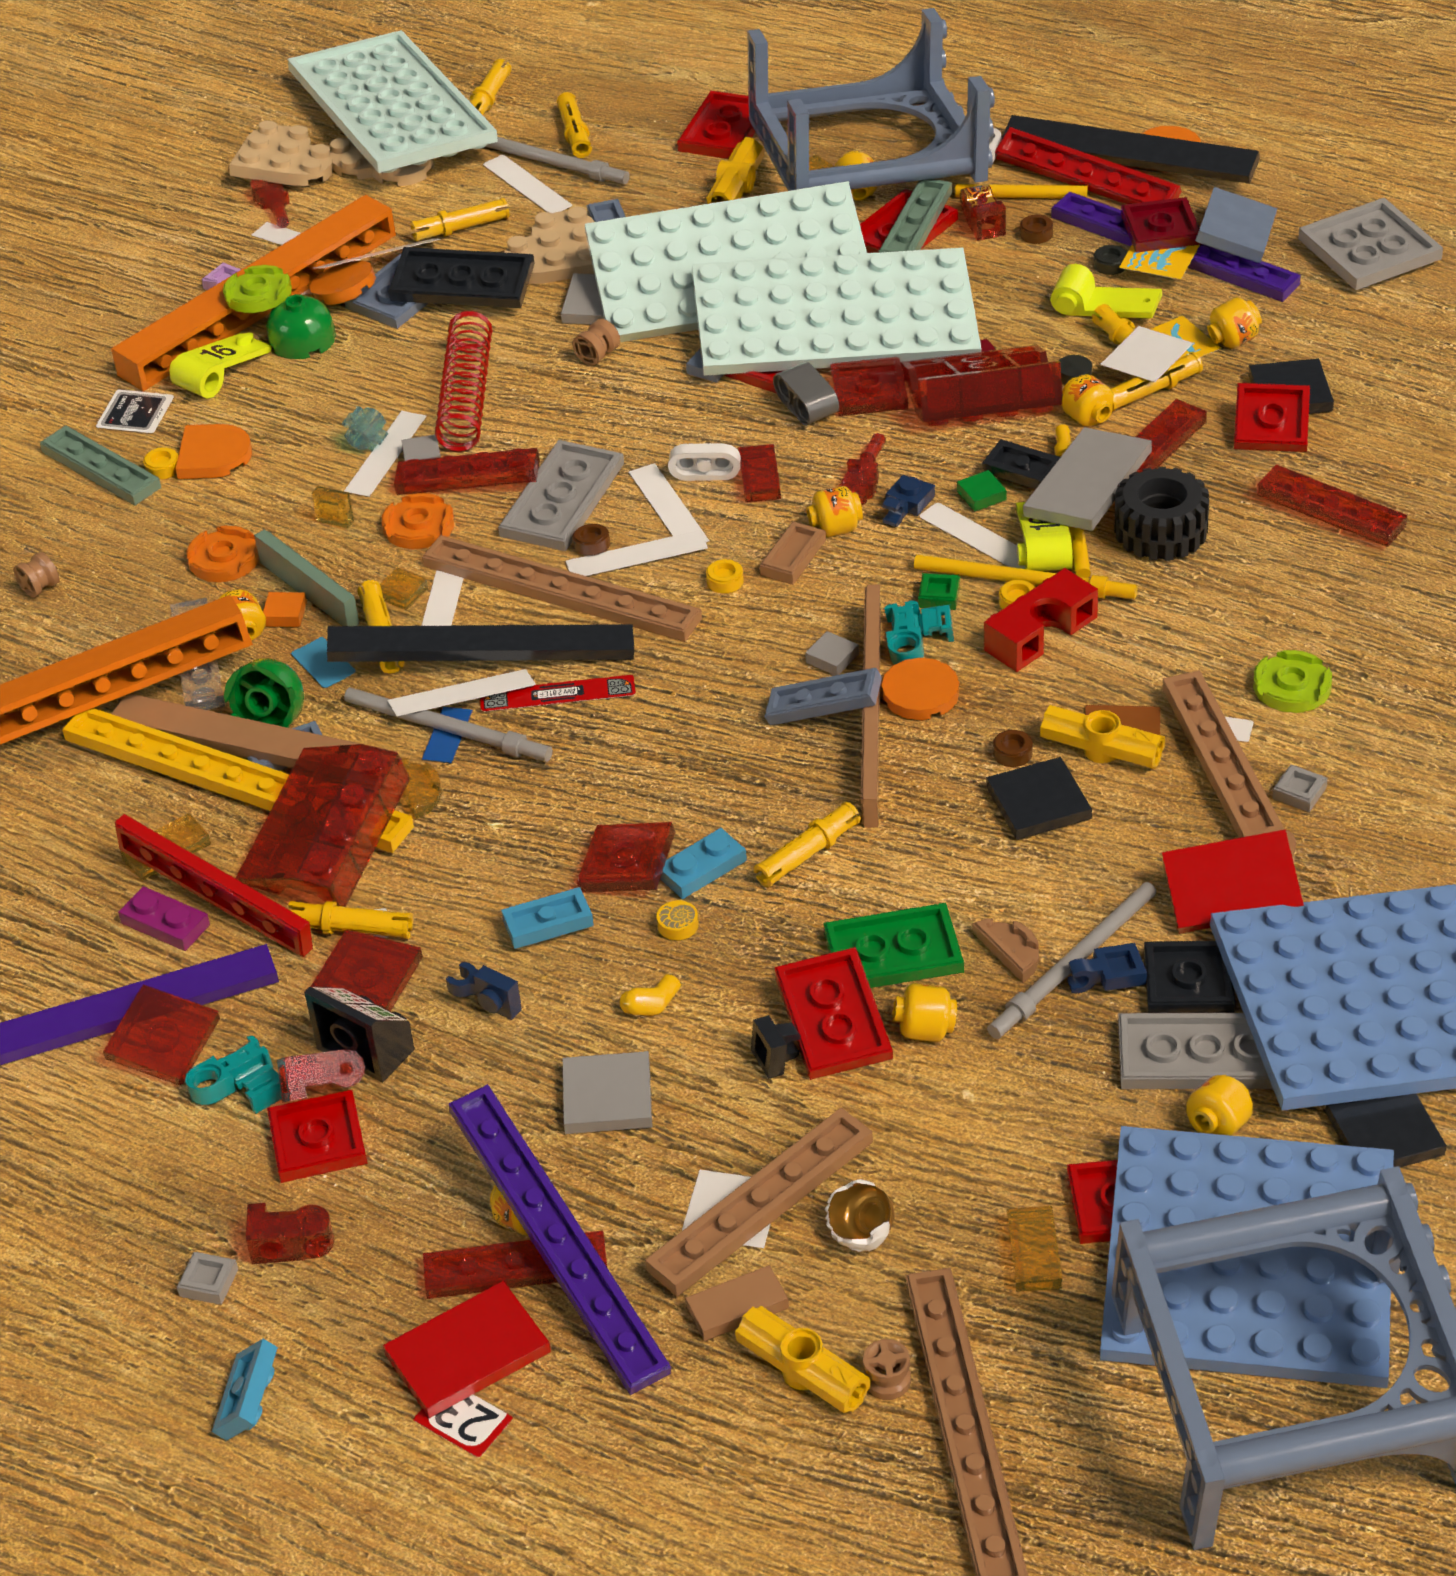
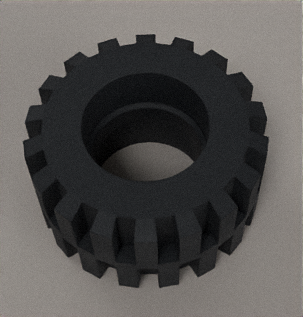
(1161, 513)

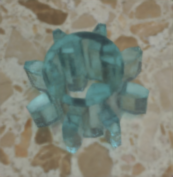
(365, 428)

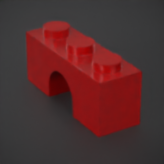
(1017, 631)

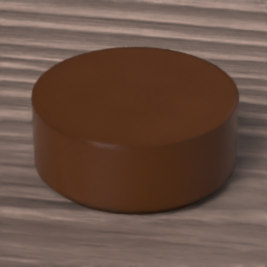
(1036, 229)
(591, 539)
(1012, 748)

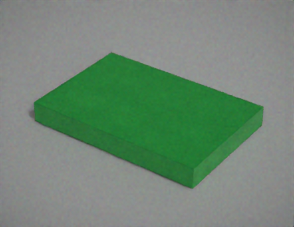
(900, 944)

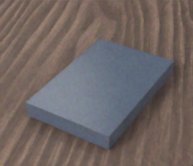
(1236, 225)
(376, 304)

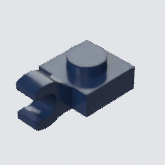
(905, 497)
(1112, 966)
(493, 990)

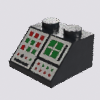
(357, 1024)

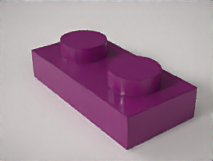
(164, 918)

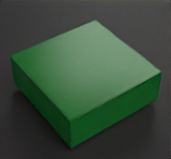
(981, 490)
(939, 590)

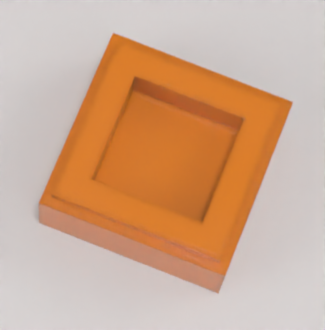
(284, 609)

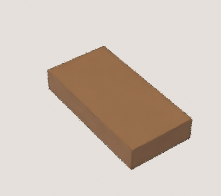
(792, 553)
(722, 1306)

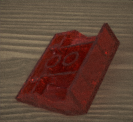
(983, 384)
(326, 822)

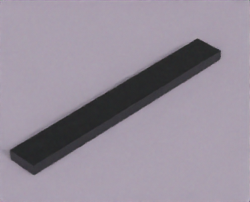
(1146, 150)
(480, 643)

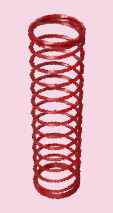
(453, 341)

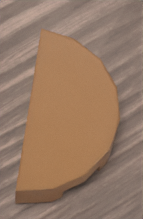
(1011, 944)

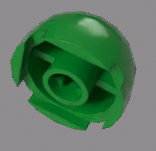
(300, 327)
(265, 692)

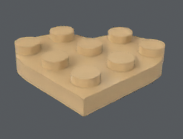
(281, 156)
(350, 161)
(557, 245)

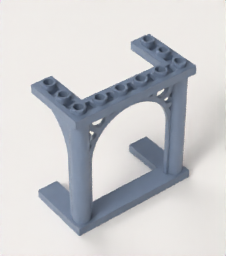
(959, 140)
(1385, 1240)

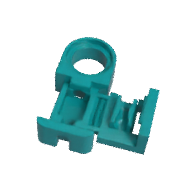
(909, 626)
(245, 1068)

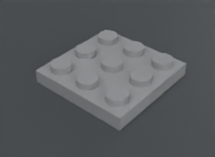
(1370, 243)

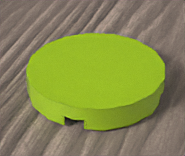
(257, 289)
(1292, 681)

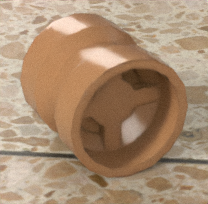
(593, 344)

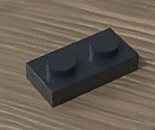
(1019, 463)

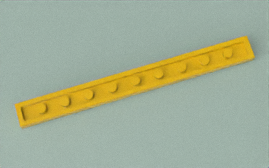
(196, 764)

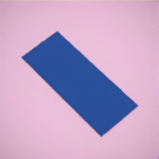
(442, 744)

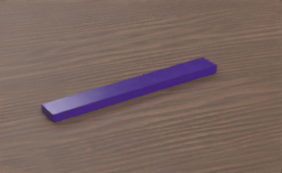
(1107, 222)
(104, 1011)
(560, 1240)

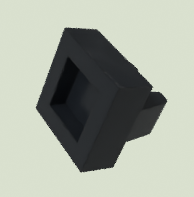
(773, 1045)

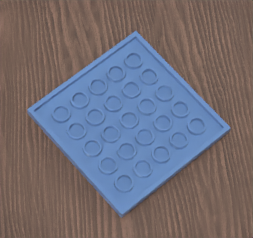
(1348, 993)
(1262, 1312)

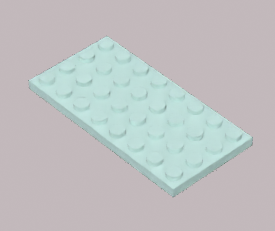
(392, 101)
(648, 258)
(833, 310)

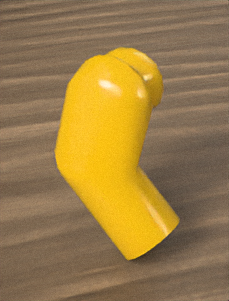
(650, 1000)

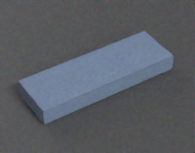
(823, 696)

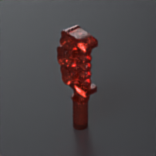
(271, 196)
(864, 473)

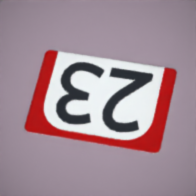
(468, 1424)

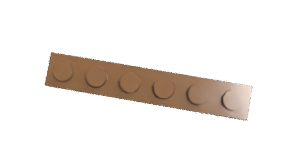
(1220, 754)
(758, 1202)

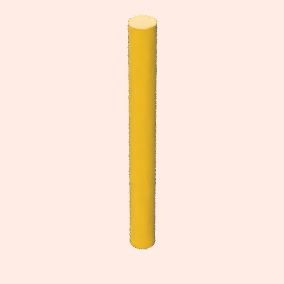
(1029, 191)

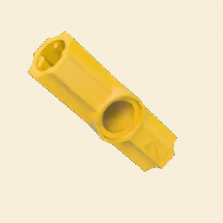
(738, 172)
(1102, 736)
(802, 1359)

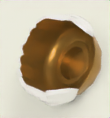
(860, 1215)

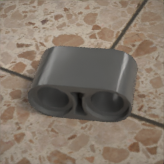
(806, 393)

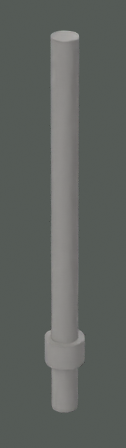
(596, 169)
(510, 742)
(1024, 1004)

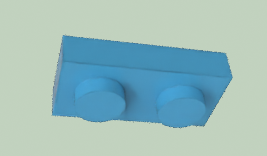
(702, 863)
(547, 917)
(244, 1390)

